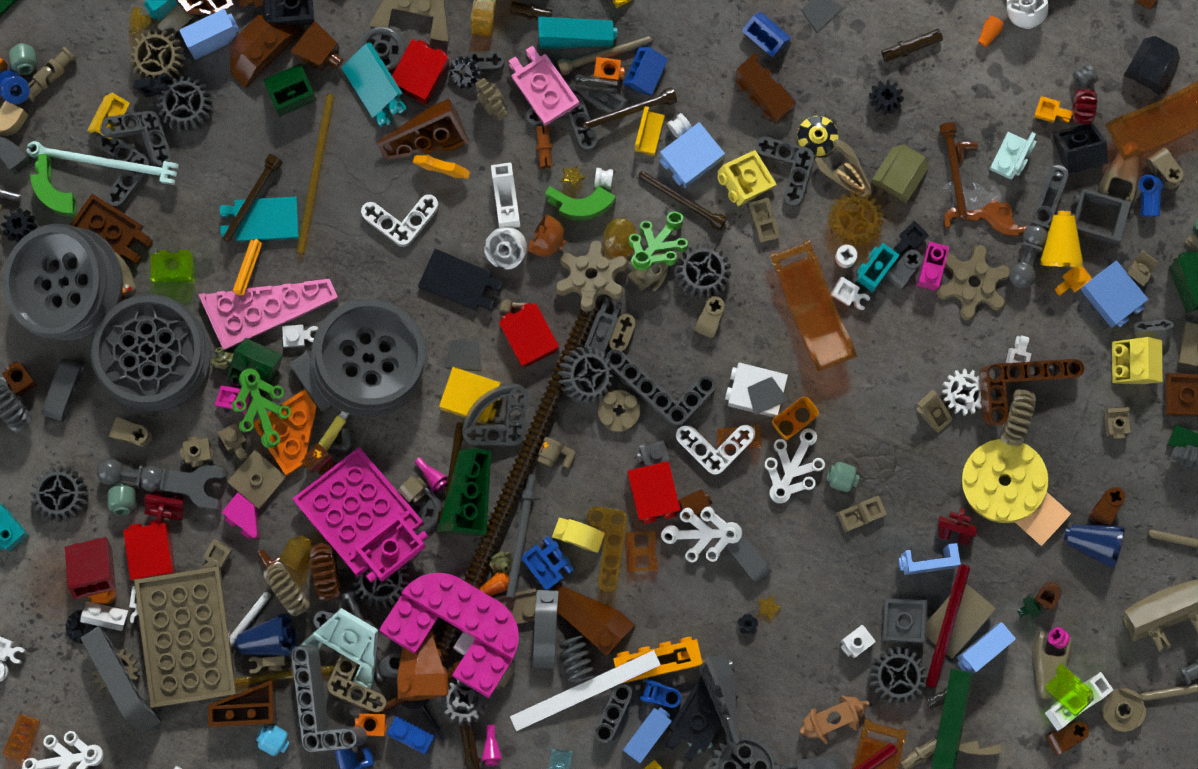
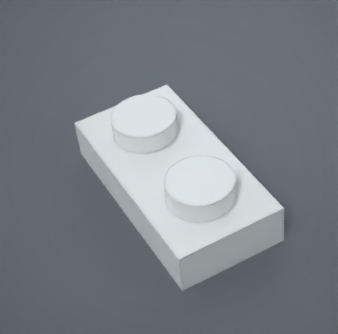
(104, 616)

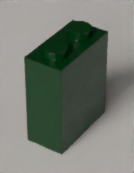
(1185, 276)

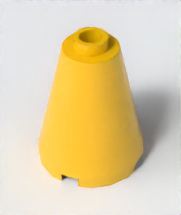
(1062, 242)

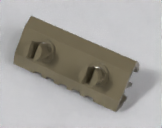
(1162, 611)

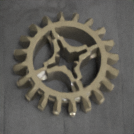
(164, 52)
(1019, 417)
(286, 589)

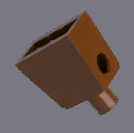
(317, 48)

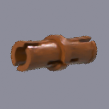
(544, 147)

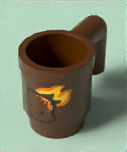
(316, 460)

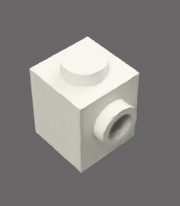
(857, 642)

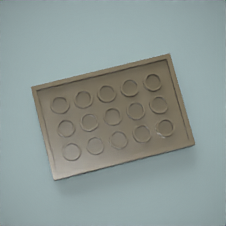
(185, 637)

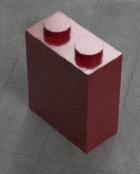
(90, 568)

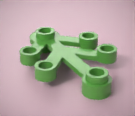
(644, 259)
(259, 404)

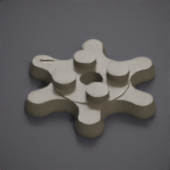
(592, 288)
(973, 296)

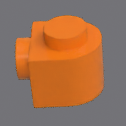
(104, 598)

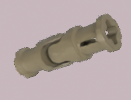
(45, 76)

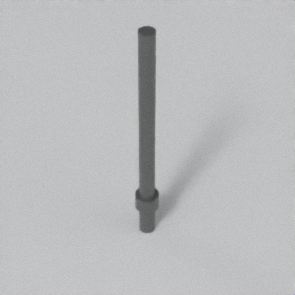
(527, 496)

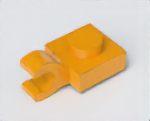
(1049, 110)
(1074, 279)

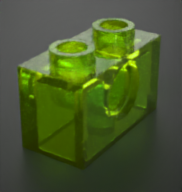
(182, 273)

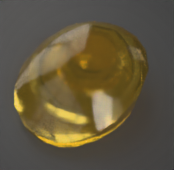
(617, 237)

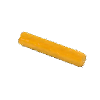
(247, 267)

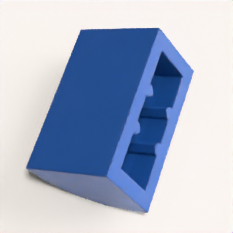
(766, 34)
(645, 70)

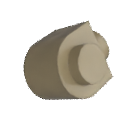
(412, 489)

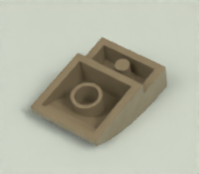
(971, 615)

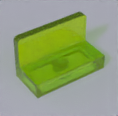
(1069, 690)

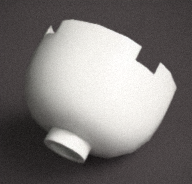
(1027, 12)
(506, 247)

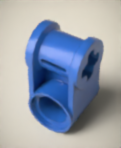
(659, 694)

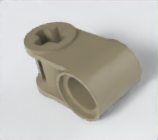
(1163, 166)
(709, 320)
(127, 432)

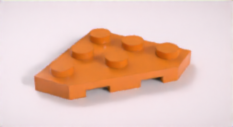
(293, 431)

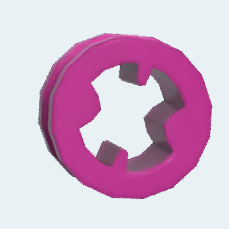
(1055, 634)

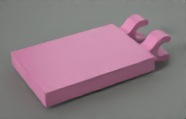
(543, 87)

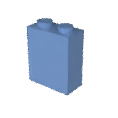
(1114, 295)
(647, 734)

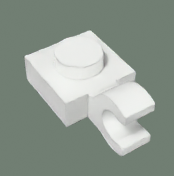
(1019, 353)

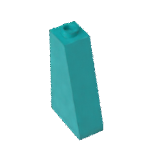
(575, 33)

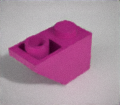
(932, 266)
(244, 514)

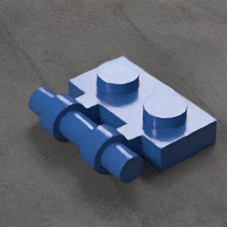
(542, 567)

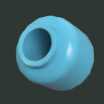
(272, 739)

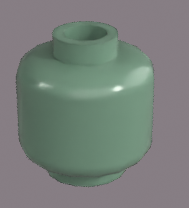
(23, 59)
(842, 476)
(121, 499)

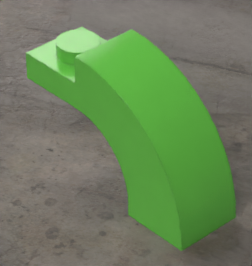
(58, 202)
(581, 209)

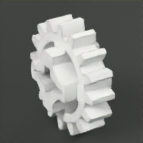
(961, 383)

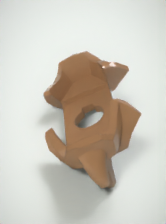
(850, 711)

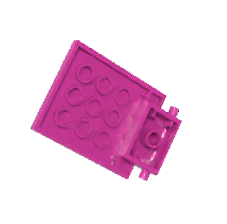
(363, 517)

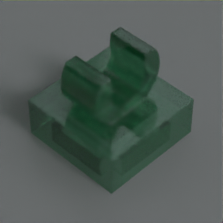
(1031, 606)

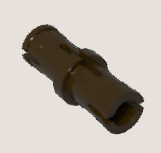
(529, 11)

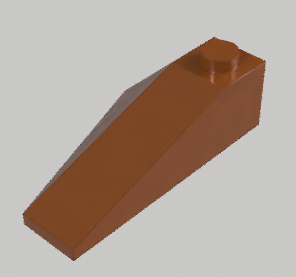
(422, 673)

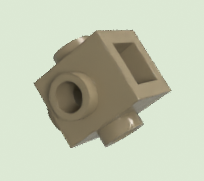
(204, 453)

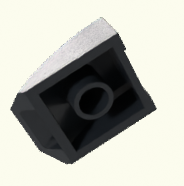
(289, 12)
(1153, 63)

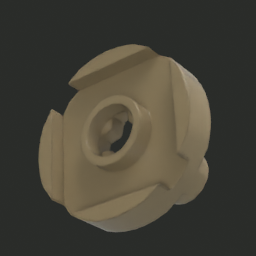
(609, 418)
(1112, 716)

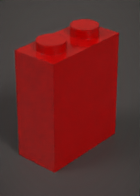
(420, 70)
(528, 335)
(654, 492)
(149, 550)

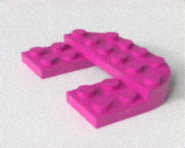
(468, 610)

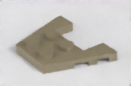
(428, 8)

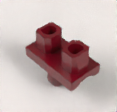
(164, 507)
(965, 530)

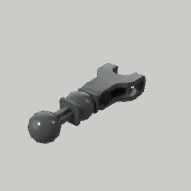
(1035, 235)
(154, 478)

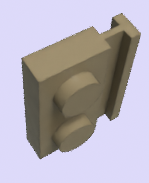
(522, 606)

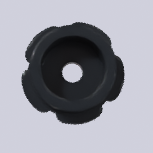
(747, 629)

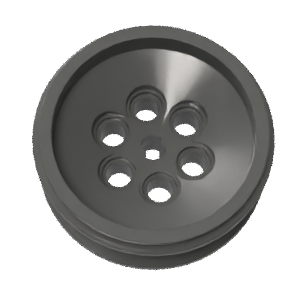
(34, 267)
(382, 325)
(170, 383)

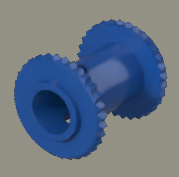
(20, 89)

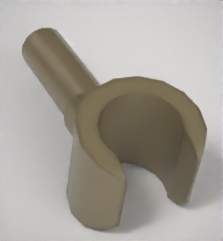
(507, 305)

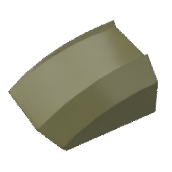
(901, 172)

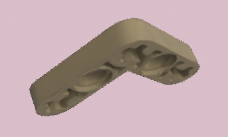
(345, 679)

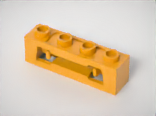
(692, 652)

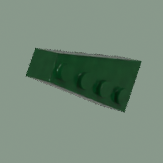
(468, 495)

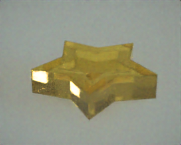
(572, 176)
(768, 607)

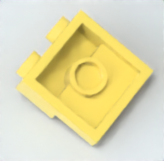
(745, 178)

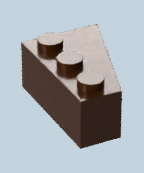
(764, 90)
(246, 708)

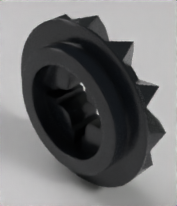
(471, 68)
(72, 623)

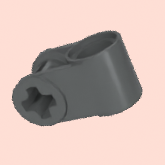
(902, 271)

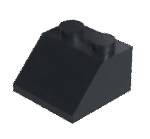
(1081, 147)

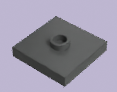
(905, 620)

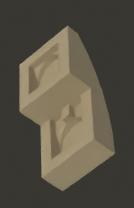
(764, 220)
(861, 514)
(973, 748)

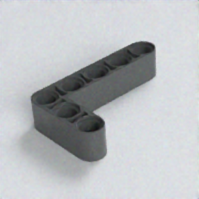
(657, 392)
(119, 683)
(317, 707)

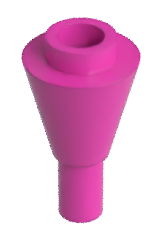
(434, 478)
(491, 752)

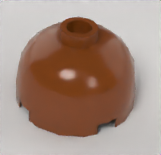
(547, 237)

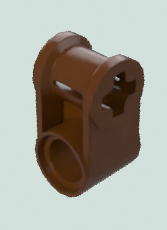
(1105, 509)
(1065, 738)

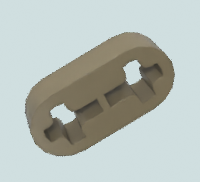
(618, 331)

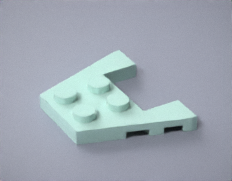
(352, 639)

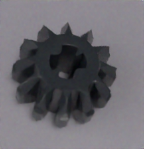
(893, 94)
(21, 217)

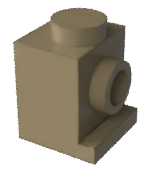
(1111, 428)

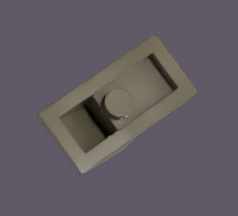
(934, 411)

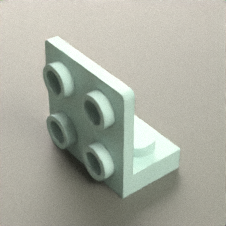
(1012, 154)

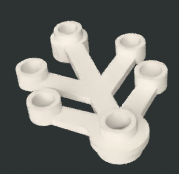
(791, 469)
(704, 533)
(67, 758)

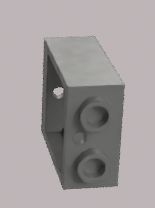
(1120, 220)

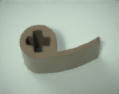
(176, 20)

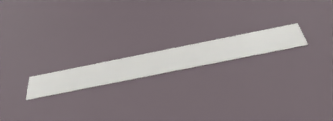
(585, 690)

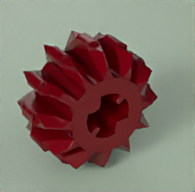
(1084, 106)

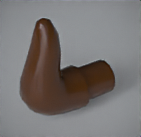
(962, 146)
(266, 560)

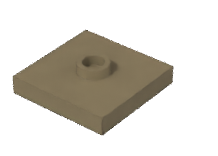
(1189, 345)
(257, 479)

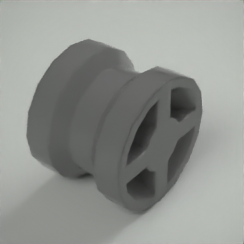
(1085, 76)

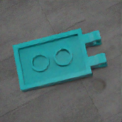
(374, 84)
(265, 220)

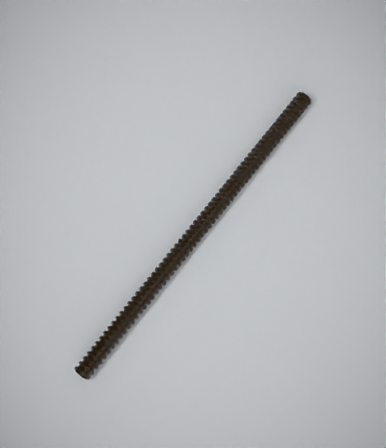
(518, 474)

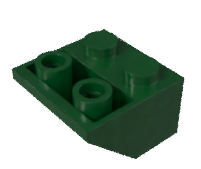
(290, 90)
(257, 357)

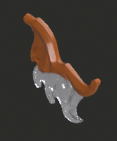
(984, 206)

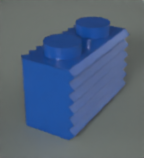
(411, 735)

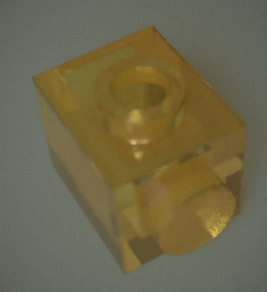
(297, 553)

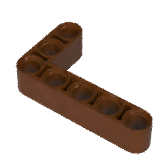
(1022, 374)

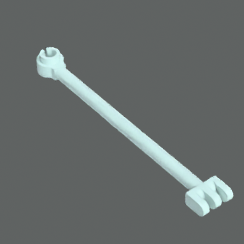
(163, 172)

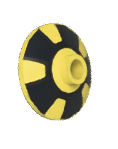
(818, 145)

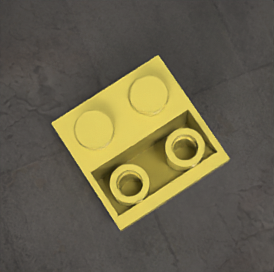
(1137, 361)

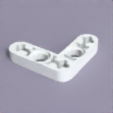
(405, 226)
(720, 453)

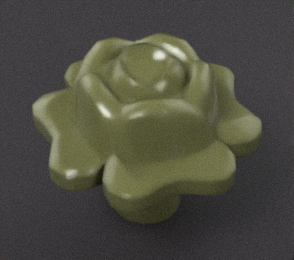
(222, 359)
(501, 562)

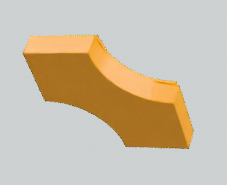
(433, 164)

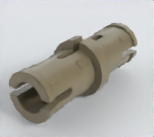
(918, 755)

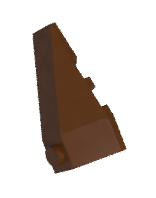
(429, 131)
(596, 621)

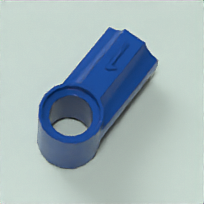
(1150, 198)

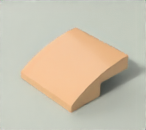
(1044, 520)

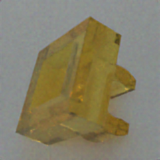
(137, 20)

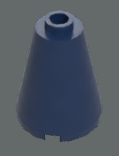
(1096, 541)
(268, 638)

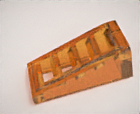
(757, 440)
(25, 750)

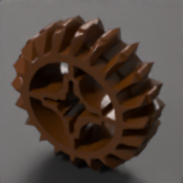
(325, 572)

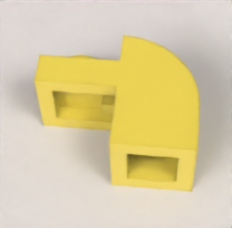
(578, 534)

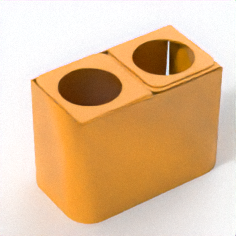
(808, 404)

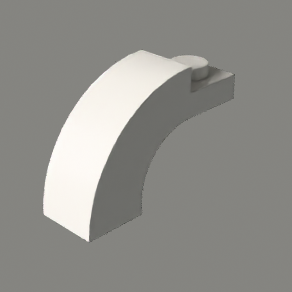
(505, 195)
(1061, 716)

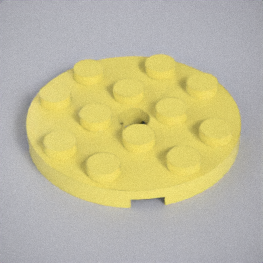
(1002, 502)

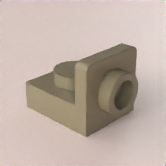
(1142, 267)

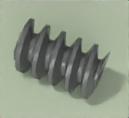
(576, 659)

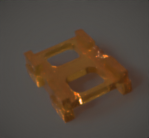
(641, 551)

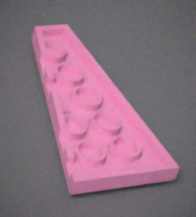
(263, 308)

